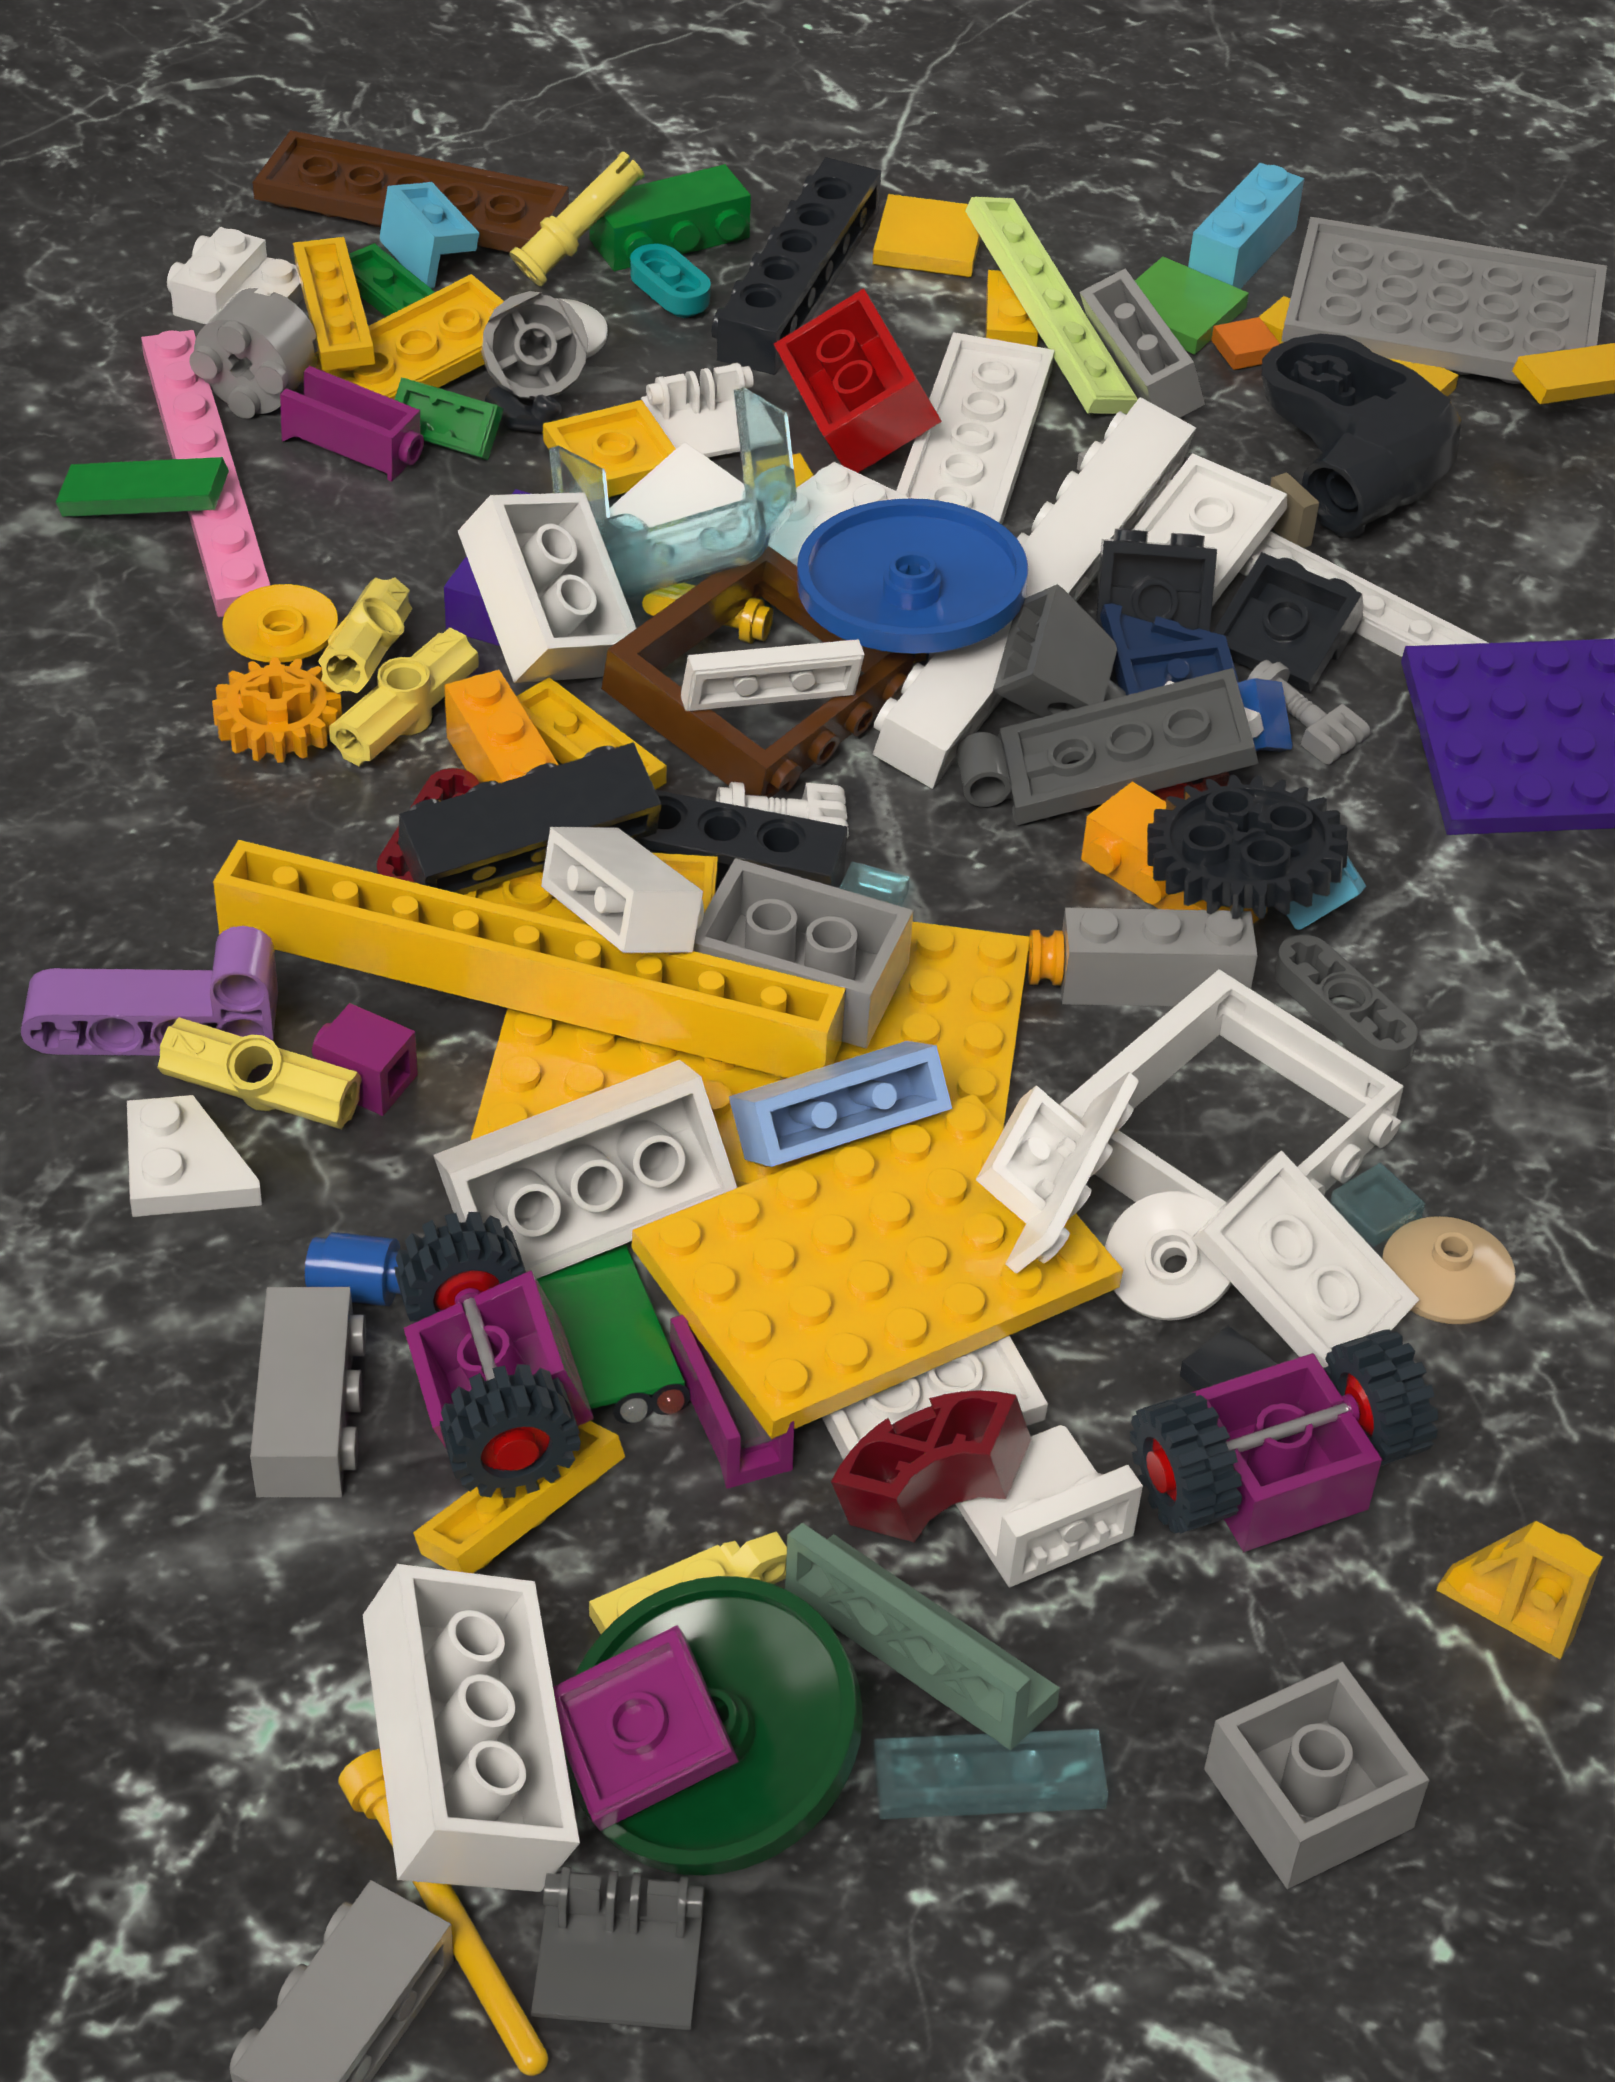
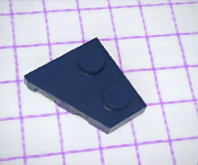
(1161, 651)

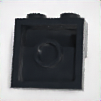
(1158, 577)
(1290, 619)

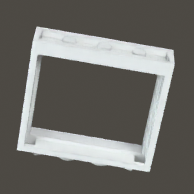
(1271, 1036)

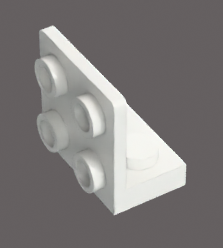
(1054, 1510)

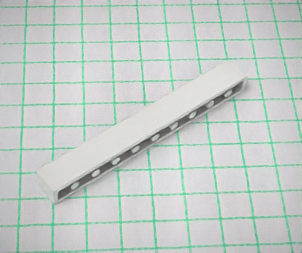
(1110, 493)

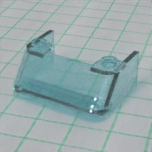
(705, 541)

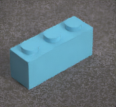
(1247, 225)

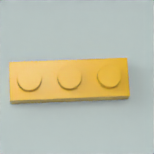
(575, 729)
(481, 1527)

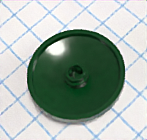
(784, 1705)

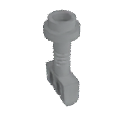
(1326, 734)

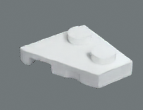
(183, 1160)

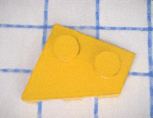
(1528, 1585)

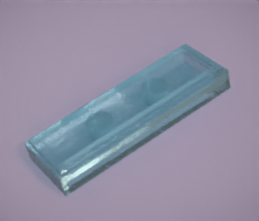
(984, 1777)

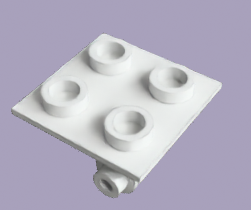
(702, 413)

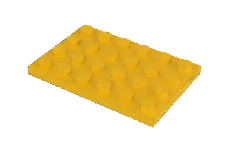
(862, 1268)

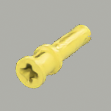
(560, 233)

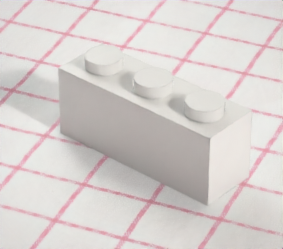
(622, 890)

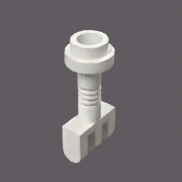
(818, 803)

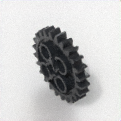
(1247, 846)

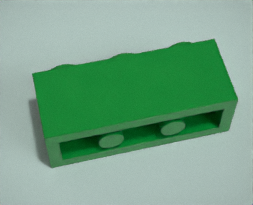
(677, 211)

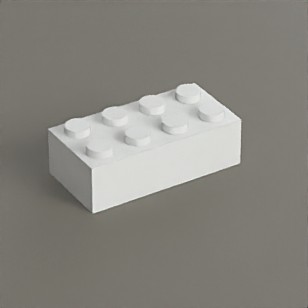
(468, 1730)

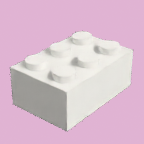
(546, 584)

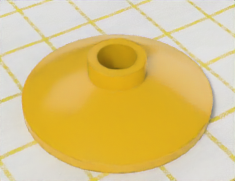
(280, 623)

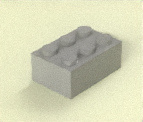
(811, 934)

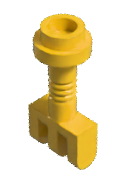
(752, 621)

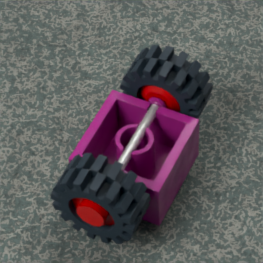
(489, 1356)
(1285, 1441)

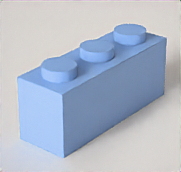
(840, 1103)

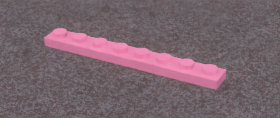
(195, 431)

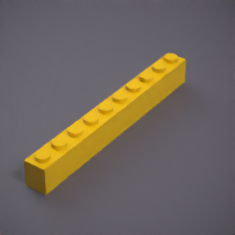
(530, 962)

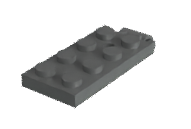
(1142, 738)

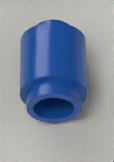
(355, 1262)

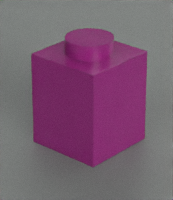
(375, 1049)

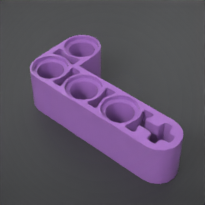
(133, 1007)

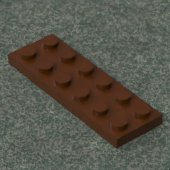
(354, 178)

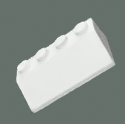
(593, 1167)

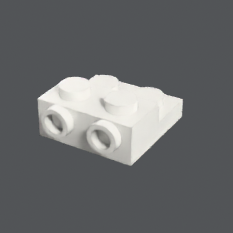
(224, 267)

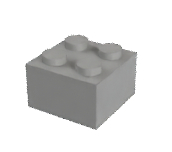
(1315, 1774)

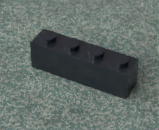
(505, 826)

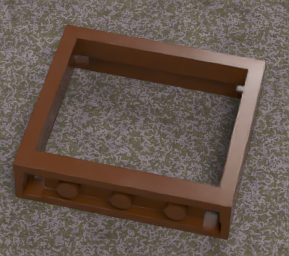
(637, 683)

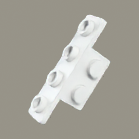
(1046, 1161)

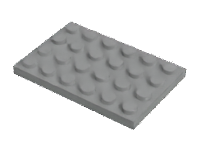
(1441, 298)

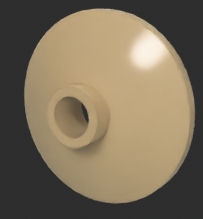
(1452, 1268)

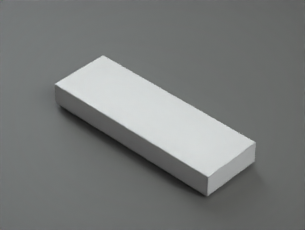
(771, 675)

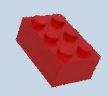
(857, 382)

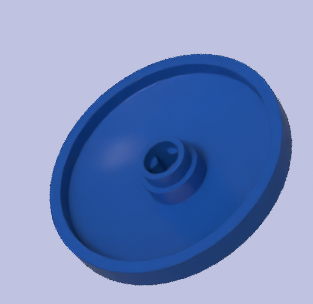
(912, 575)

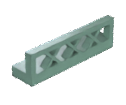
(918, 1637)

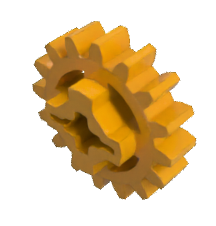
(276, 709)

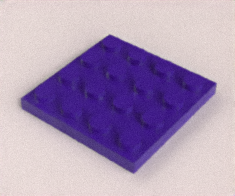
(1518, 733)

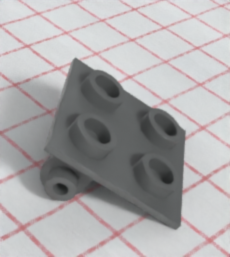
(619, 1949)

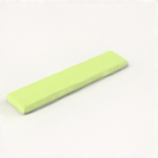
(1051, 305)

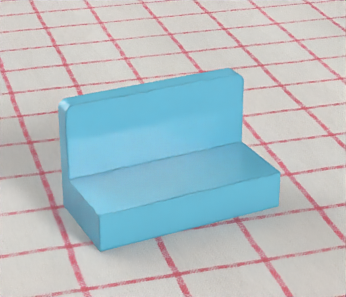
(421, 226)

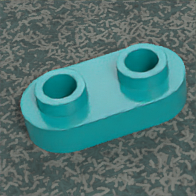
(670, 279)

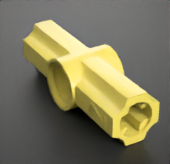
(365, 635)
(403, 697)
(293, 1085)

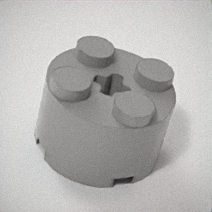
(254, 351)

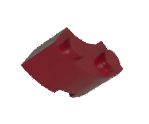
(932, 1459)

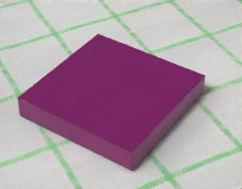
(640, 1728)

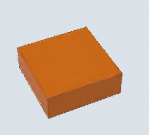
(1243, 342)

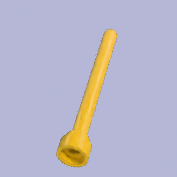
(365, 1790)

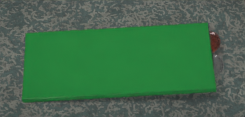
(616, 1337)

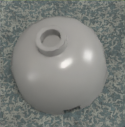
(534, 345)

